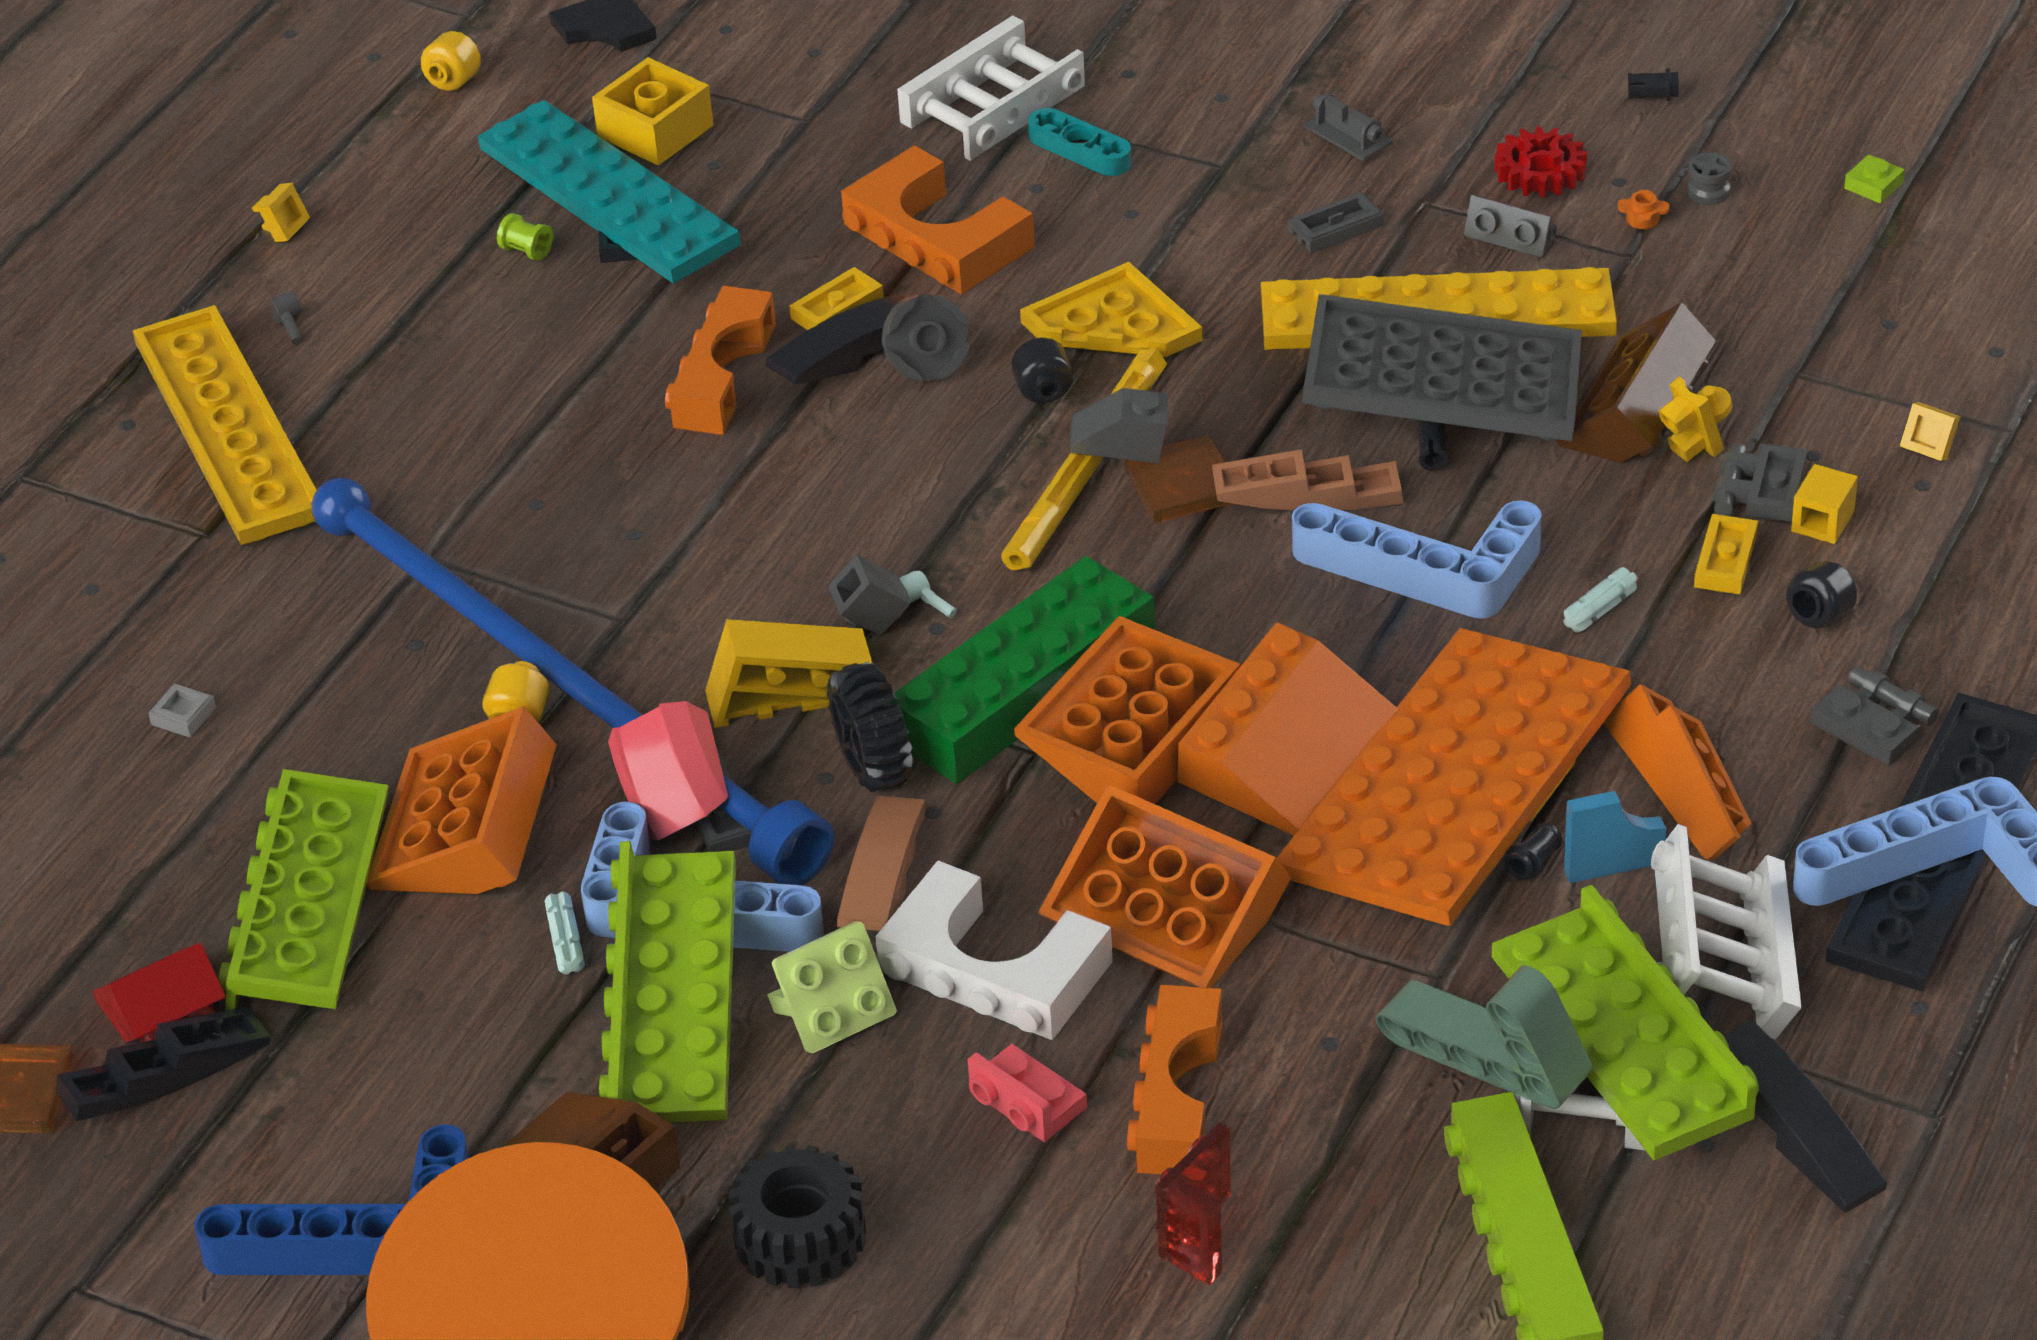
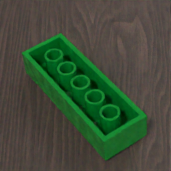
(977, 694)

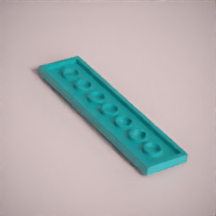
(609, 191)

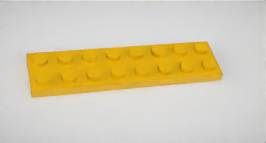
(1544, 297)
(228, 424)

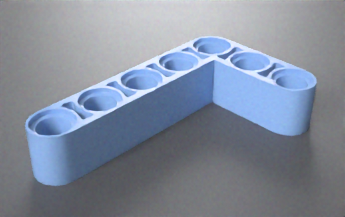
(1418, 566)
(1921, 835)
(764, 913)

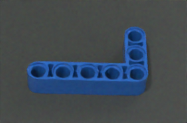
(315, 1236)

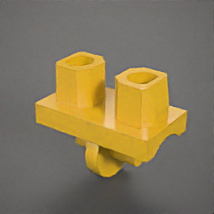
(1695, 419)

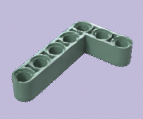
(1514, 1043)

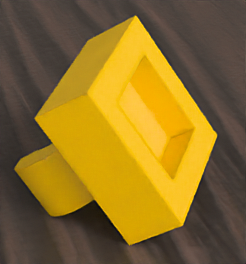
(282, 212)
(1930, 431)

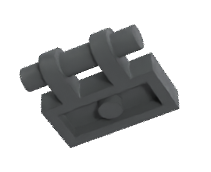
(1775, 481)
(1865, 724)

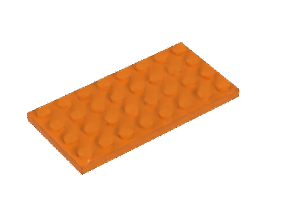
(1453, 776)

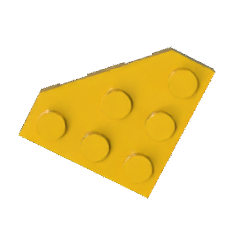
(1113, 314)

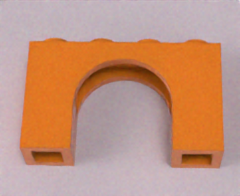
(952, 253)

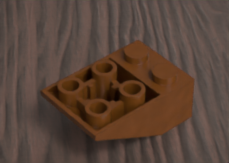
(612, 1128)

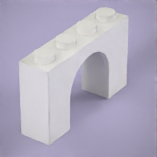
(1028, 992)

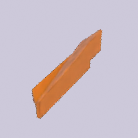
(1681, 768)

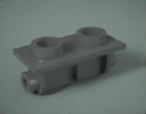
(1346, 129)
(1509, 226)

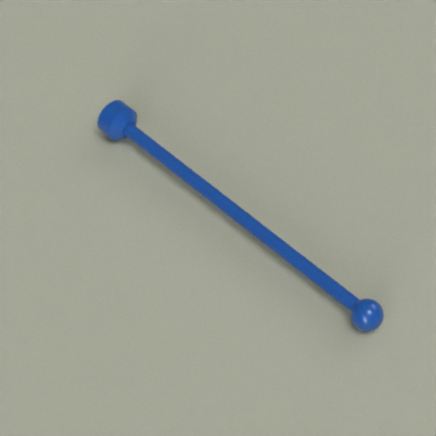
(785, 840)

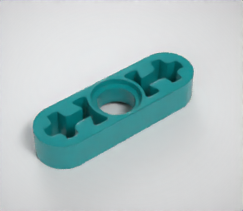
(1102, 153)

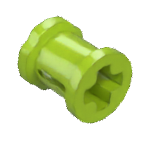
(525, 237)

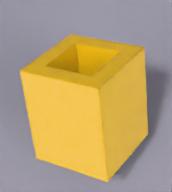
(1824, 503)

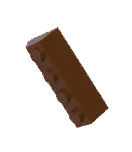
(1622, 402)

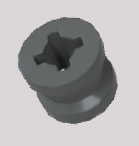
(1709, 178)

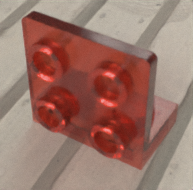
(1191, 1203)

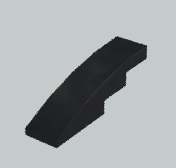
(834, 344)
(176, 1058)
(1805, 1122)

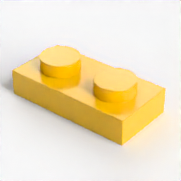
(835, 297)
(1726, 554)

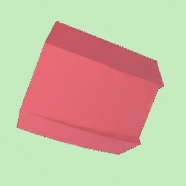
(669, 766)

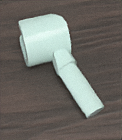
(918, 587)

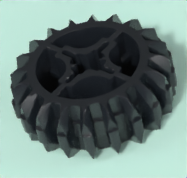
(870, 726)

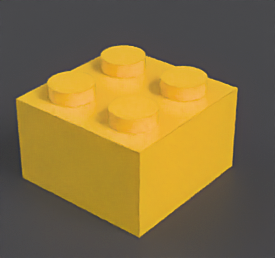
(653, 111)

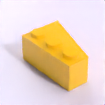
(778, 667)

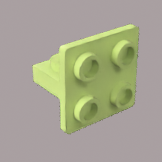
(832, 987)

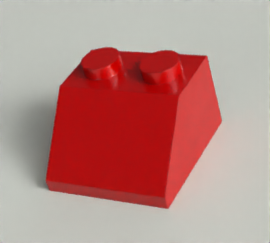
(161, 993)

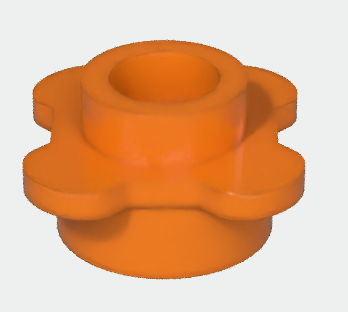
(1643, 209)

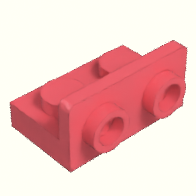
(1025, 1091)

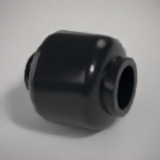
(1041, 366)
(1821, 594)

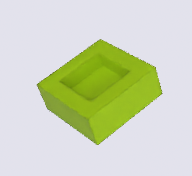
(1874, 178)

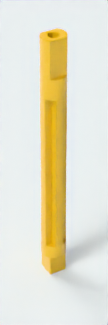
(1072, 476)

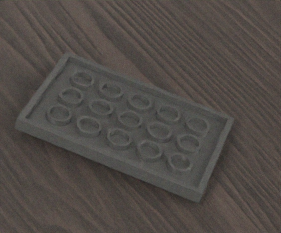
(1443, 367)

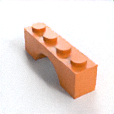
(734, 327)
(1184, 1036)

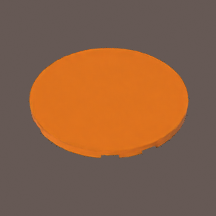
(531, 1250)

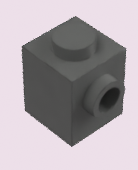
(868, 595)

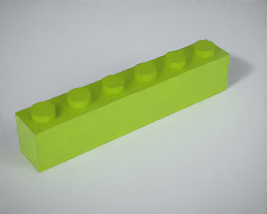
(1520, 1221)

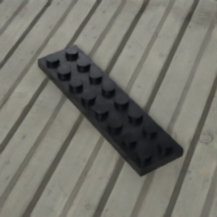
(1906, 923)

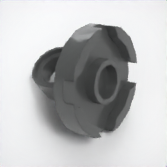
(925, 337)

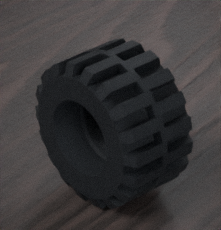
(805, 1246)

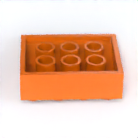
(1125, 710)
(1282, 730)
(465, 808)
(1167, 887)

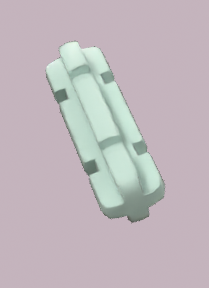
(1600, 599)
(564, 933)

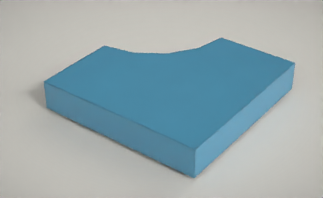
(1606, 838)

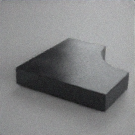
(604, 21)

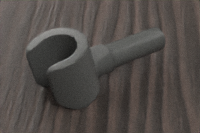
(285, 309)

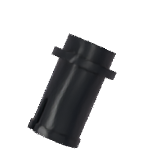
(1654, 84)
(1526, 858)

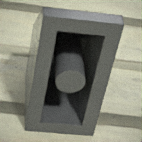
(1122, 426)

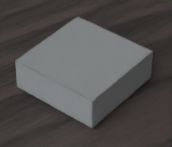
(182, 710)

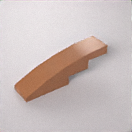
(1287, 482)
(881, 862)

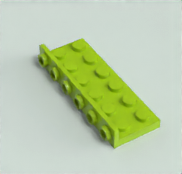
(304, 890)
(670, 983)
(1644, 1038)

